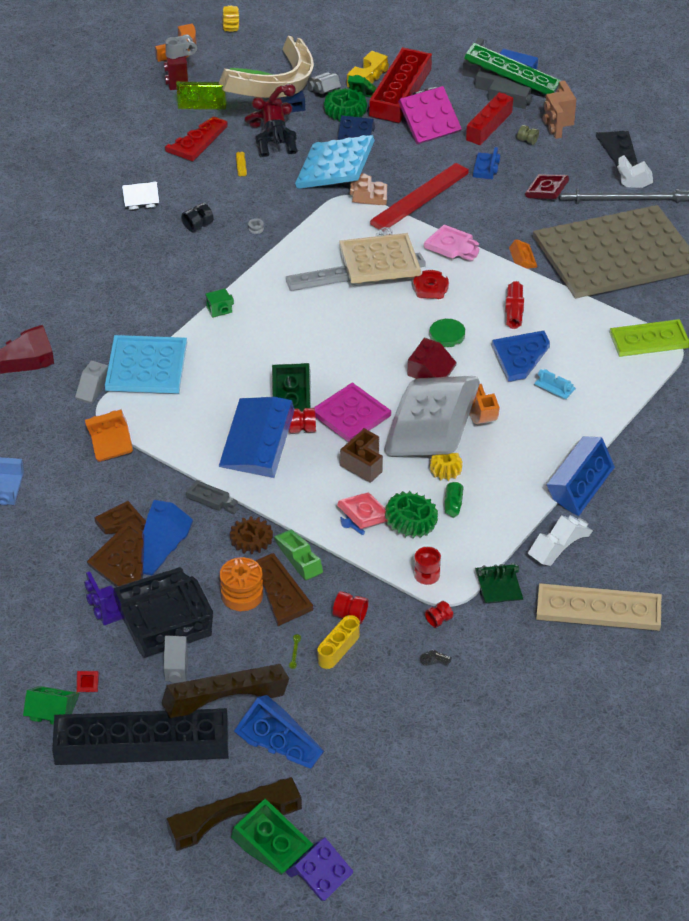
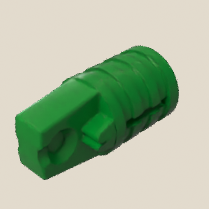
(453, 498)

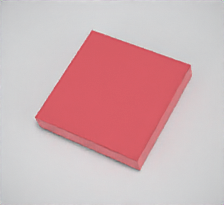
(363, 510)

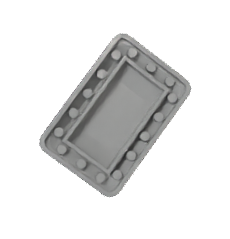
(432, 416)

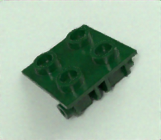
(499, 583)

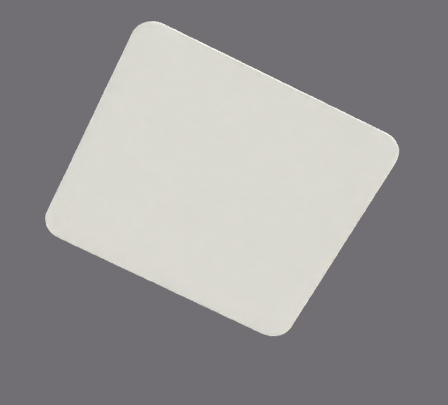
(366, 338)

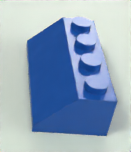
(581, 474)

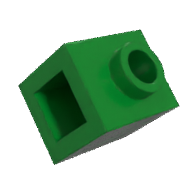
(219, 302)

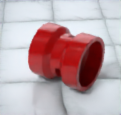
(438, 614)

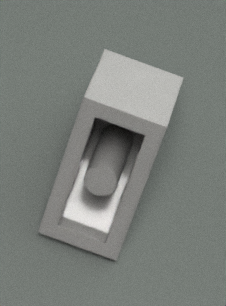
(91, 382)
(175, 659)

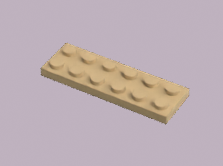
(599, 607)

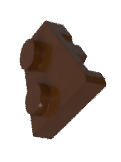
(117, 517)

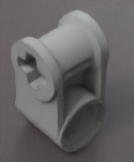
(179, 46)

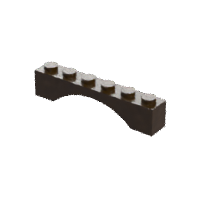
(188, 696)
(190, 827)

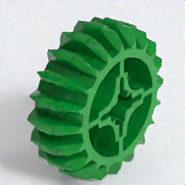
(345, 103)
(411, 514)

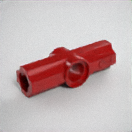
(514, 305)

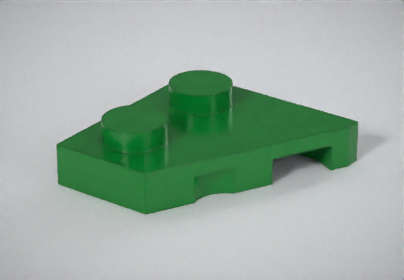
(362, 85)

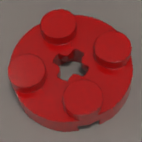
(437, 290)

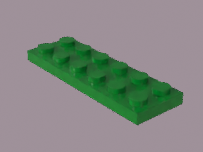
(512, 69)

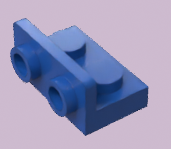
(486, 165)

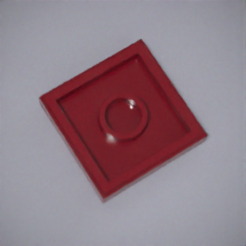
(547, 186)

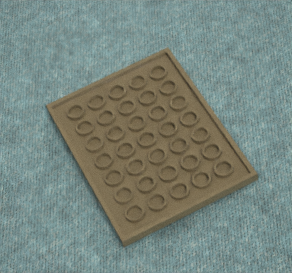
(615, 251)

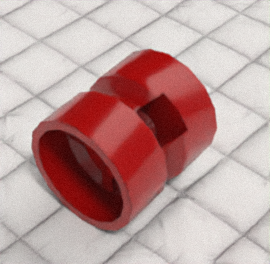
(303, 421)
(427, 565)
(347, 605)

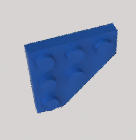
(520, 353)

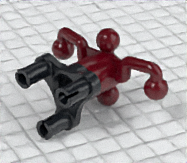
(273, 114)

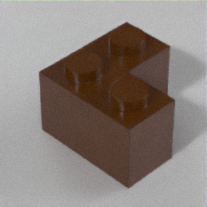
(362, 455)

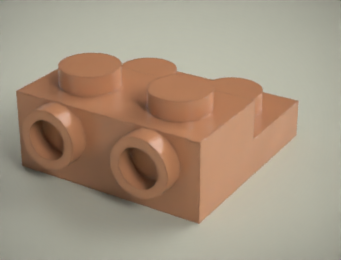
(368, 192)

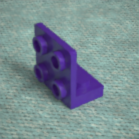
(102, 600)
(321, 869)

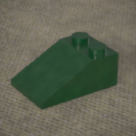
(293, 383)

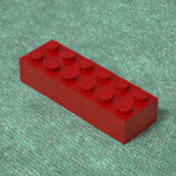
(401, 80)

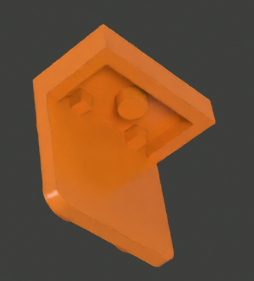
(109, 435)

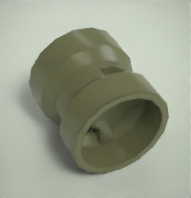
(528, 134)

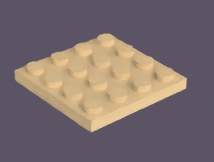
(379, 258)

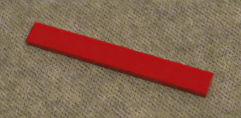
(419, 196)

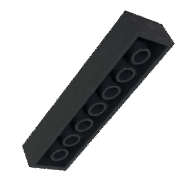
(140, 737)

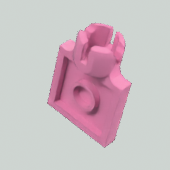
(452, 243)

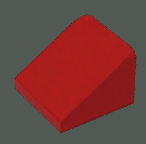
(87, 681)

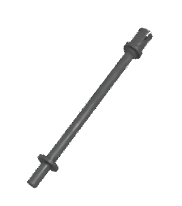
(676, 195)

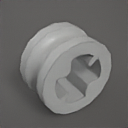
(256, 226)

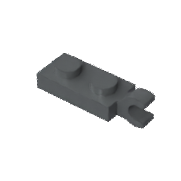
(211, 497)

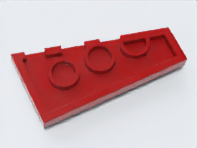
(197, 140)

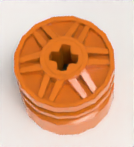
(241, 584)

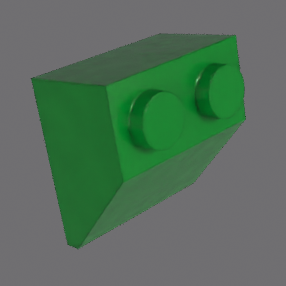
(46, 702)

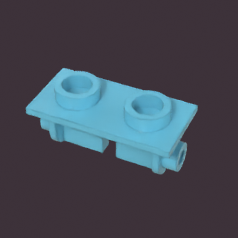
(557, 386)

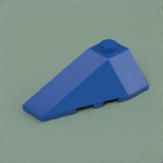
(162, 533)
(276, 730)

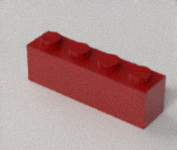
(489, 118)

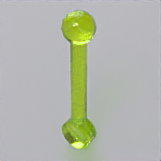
(296, 638)

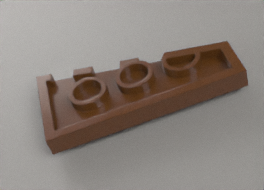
(282, 591)

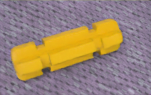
(241, 164)

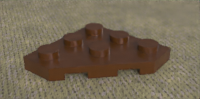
(121, 557)

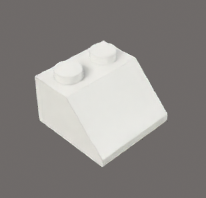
(140, 195)

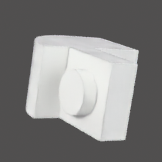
(635, 176)

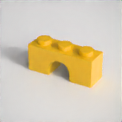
(373, 66)

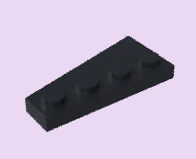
(617, 145)

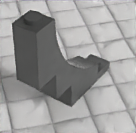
(494, 83)

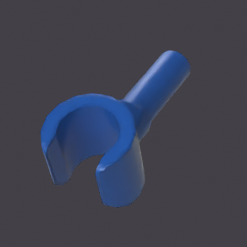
(347, 523)

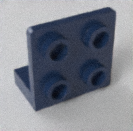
(355, 127)

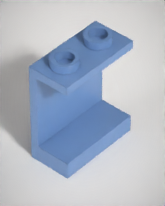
(10, 479)

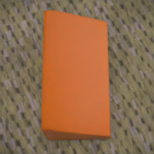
(522, 254)

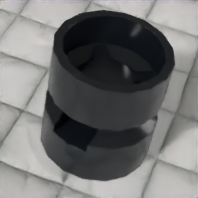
(197, 217)

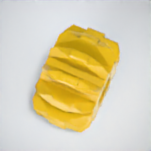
(230, 18)
(446, 466)

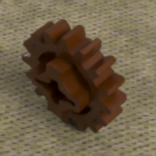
(251, 535)

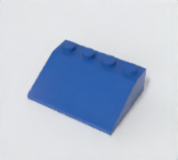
(257, 435)

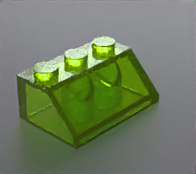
(201, 95)

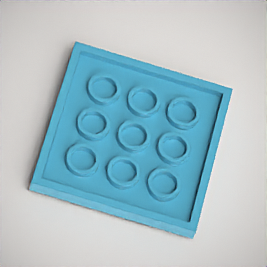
(335, 161)
(146, 364)

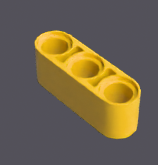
(338, 642)

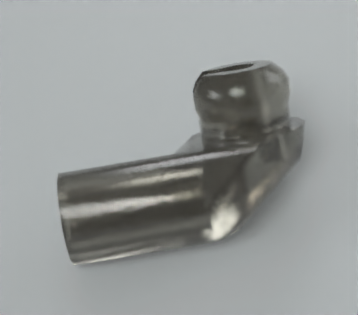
(433, 657)

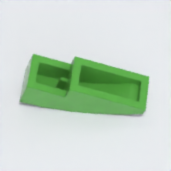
(299, 554)

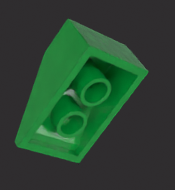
(270, 838)

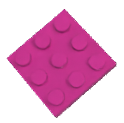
(430, 115)
(351, 411)

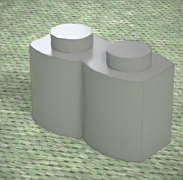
(324, 83)

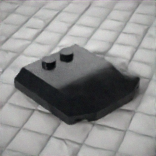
(164, 607)

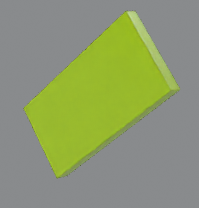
(649, 338)

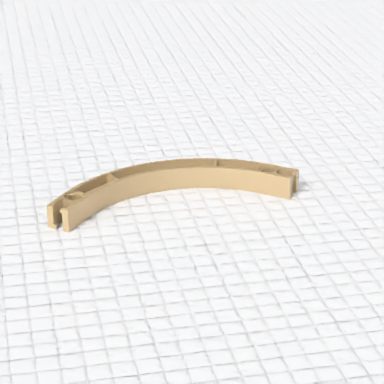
(264, 85)

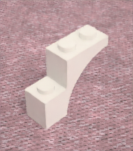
(565, 532)

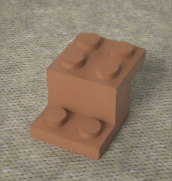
(559, 109)

